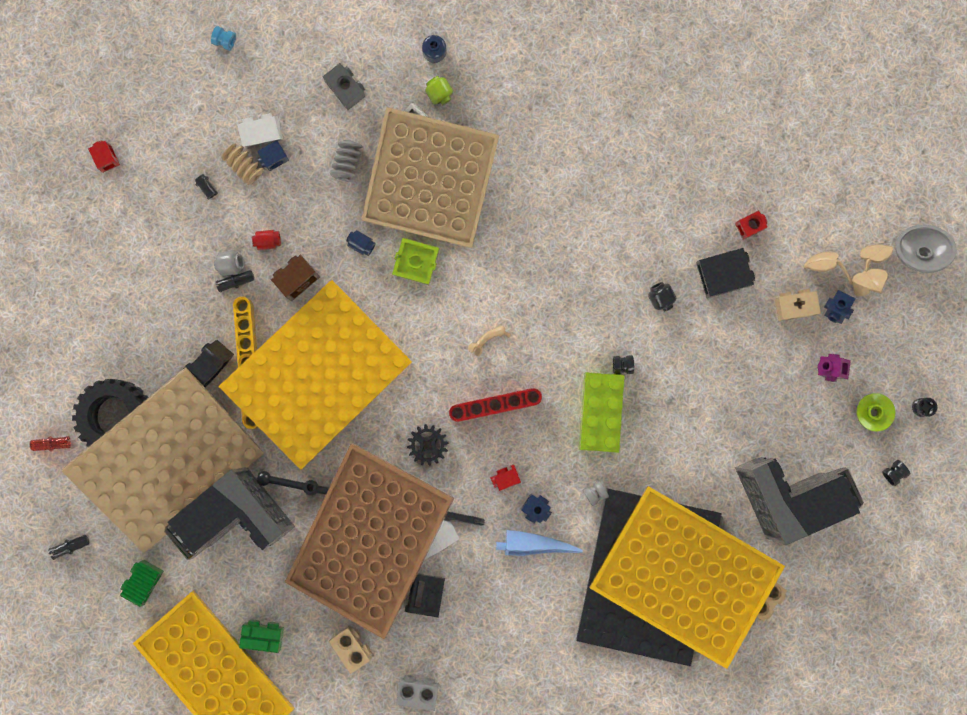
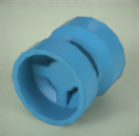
(223, 38)

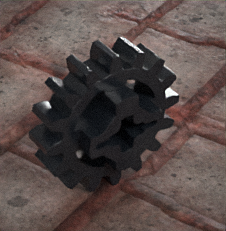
(419, 455)

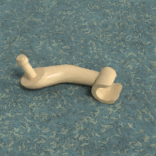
(499, 331)

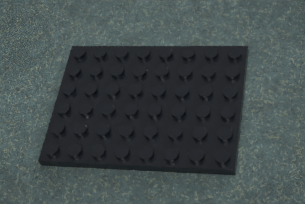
(609, 624)

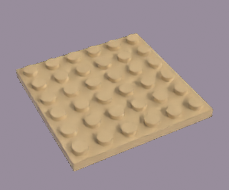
(429, 177)

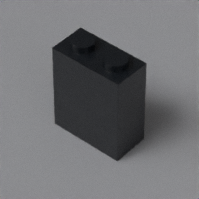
(725, 272)

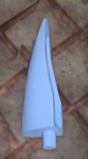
(525, 544)

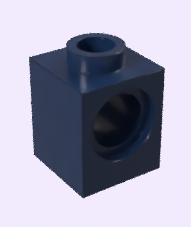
(272, 156)

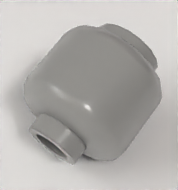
(229, 263)

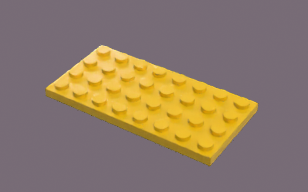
(206, 664)

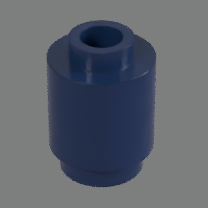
(360, 243)

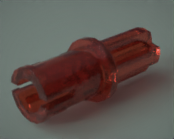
(50, 443)

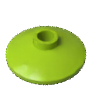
(884, 408)

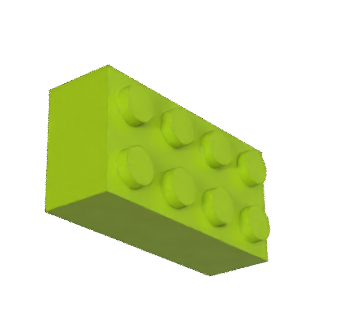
(601, 412)

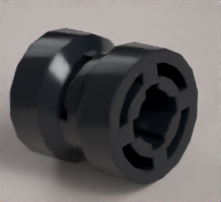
(627, 363)
(928, 406)
(896, 472)

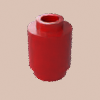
(266, 239)

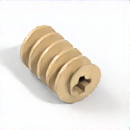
(241, 164)

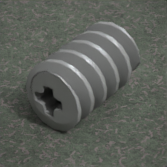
(345, 159)

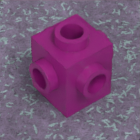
(833, 367)

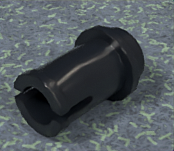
(206, 187)

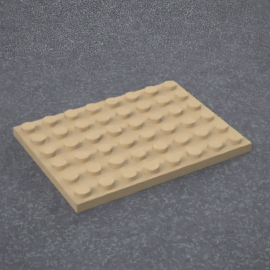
(161, 458)

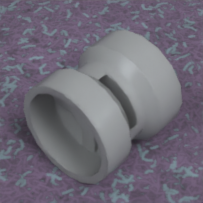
(591, 495)

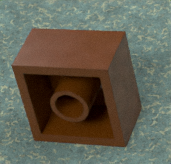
(295, 277)

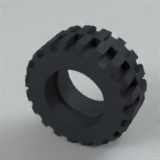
(94, 397)

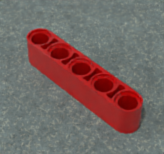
(503, 399)

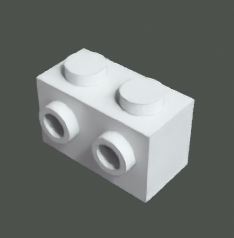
(260, 130)

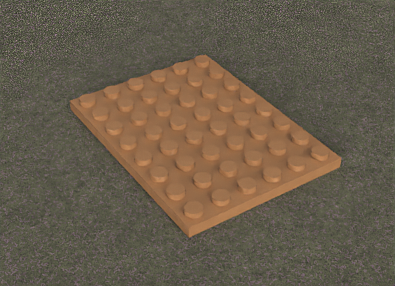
(369, 540)

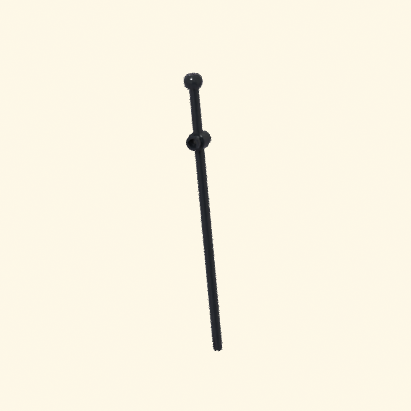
(264, 478)

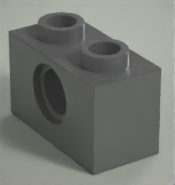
(335, 79)

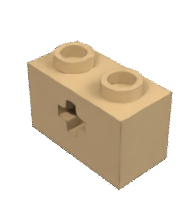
(808, 301)

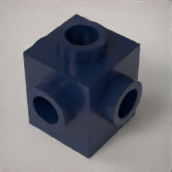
(839, 307)
(529, 506)

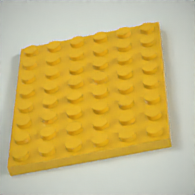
(315, 374)
(687, 577)

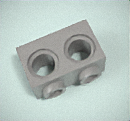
(417, 699)

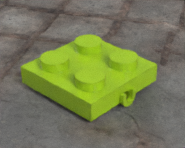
(415, 261)

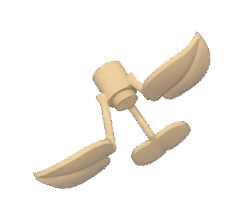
(862, 282)

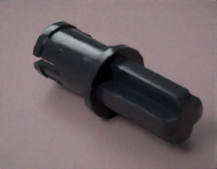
(235, 281)
(68, 546)

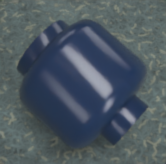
(434, 48)

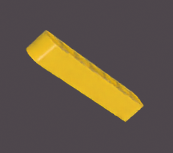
(241, 335)

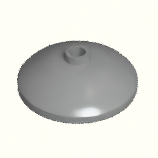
(926, 240)

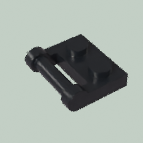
(431, 596)

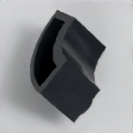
(210, 362)

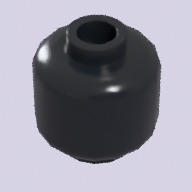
(662, 296)

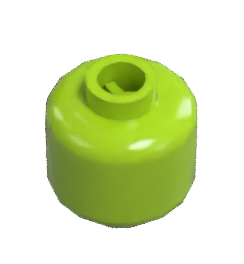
(439, 90)

